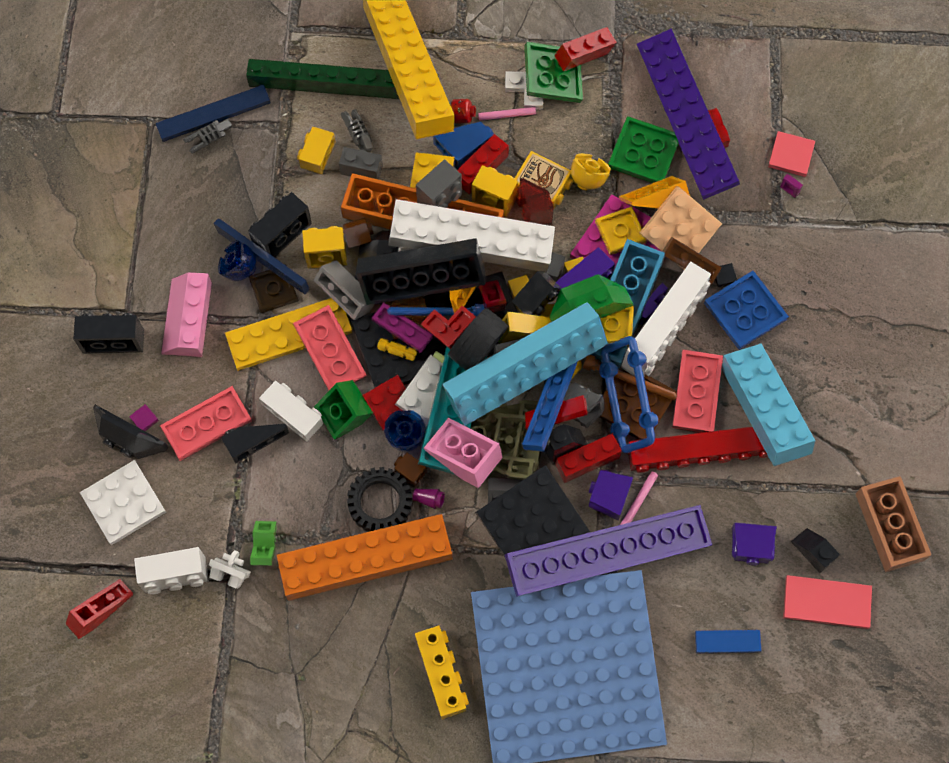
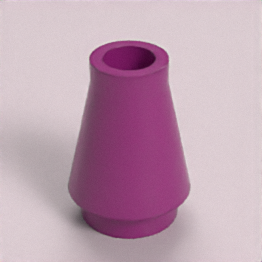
(431, 497)

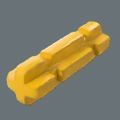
(397, 349)

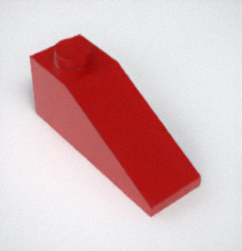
(97, 608)

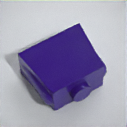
(609, 493)
(753, 543)

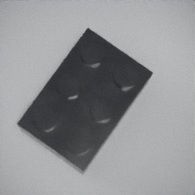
(281, 224)
(108, 333)

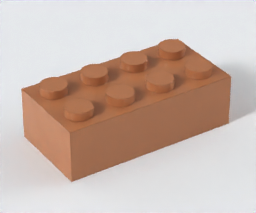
(893, 524)

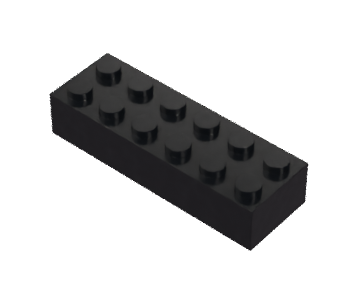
(421, 271)

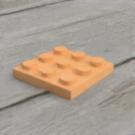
(683, 220)

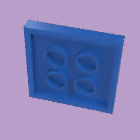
(746, 310)

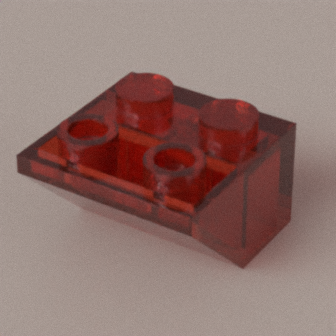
(535, 203)

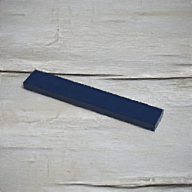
(214, 111)
(264, 257)

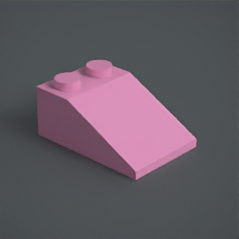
(464, 452)

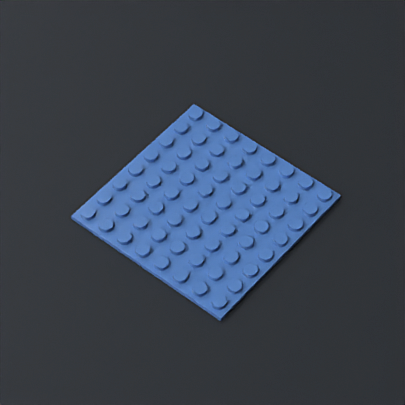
(568, 669)

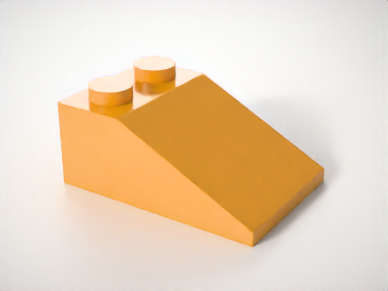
(655, 193)

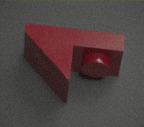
(493, 296)

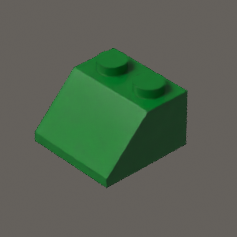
(343, 408)

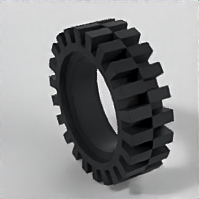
(375, 477)

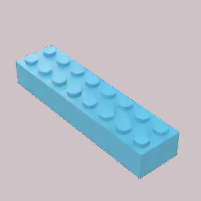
(525, 363)

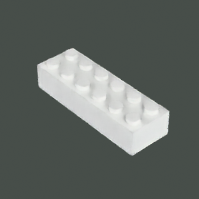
(670, 316)

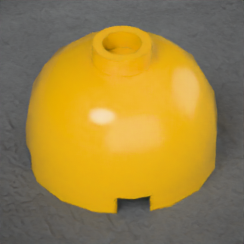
(588, 172)

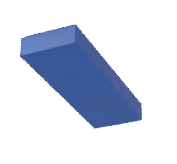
(728, 641)

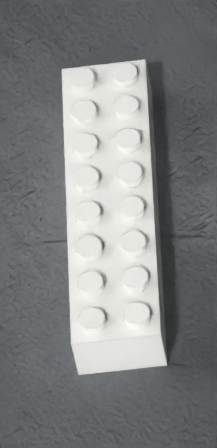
(499, 239)

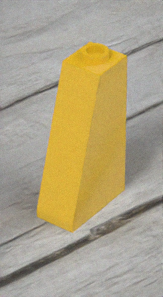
(521, 325)

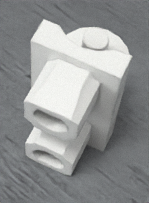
(237, 573)

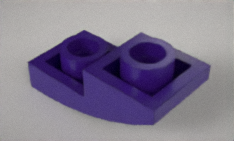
(653, 302)

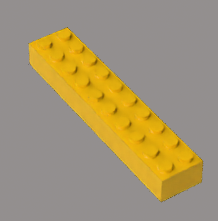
(410, 67)

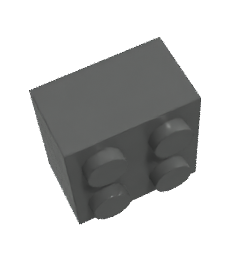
(440, 186)

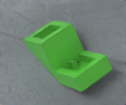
(263, 543)

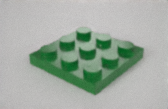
(546, 76)
(643, 150)

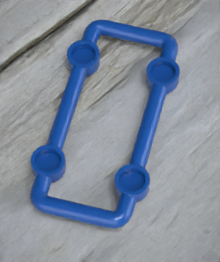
(647, 419)

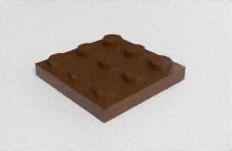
(630, 404)

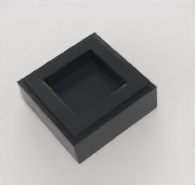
(726, 275)

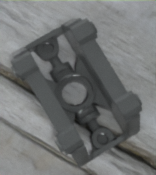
(594, 403)

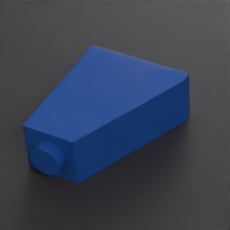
(463, 141)

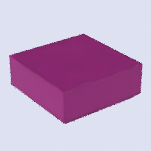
(791, 185)
(144, 418)

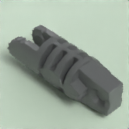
(357, 130)
(208, 134)

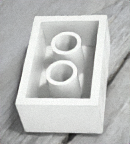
(171, 570)

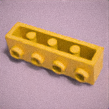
(440, 672)

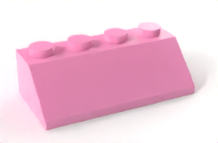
(187, 315)

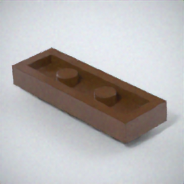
(684, 255)

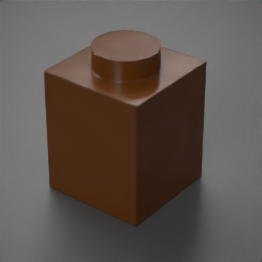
(357, 232)
(410, 469)

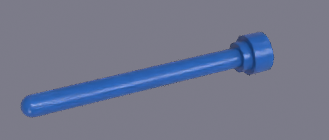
(424, 311)

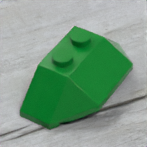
(601, 294)

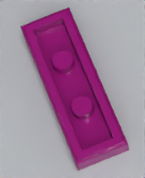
(402, 328)

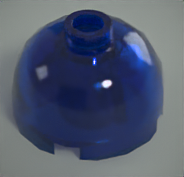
(238, 262)
(404, 430)

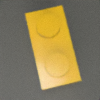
(316, 150)

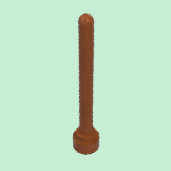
(592, 363)

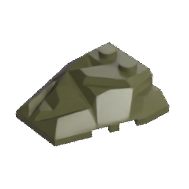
(508, 428)

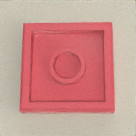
(791, 154)

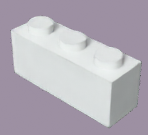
(291, 410)

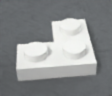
(517, 83)

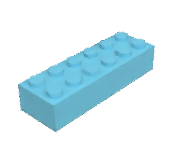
(768, 405)

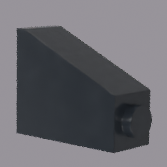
(563, 441)

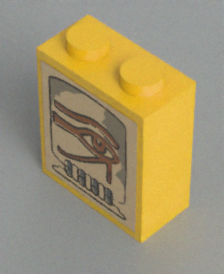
(546, 175)

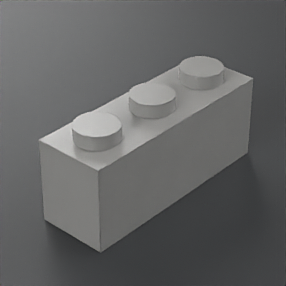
(343, 289)

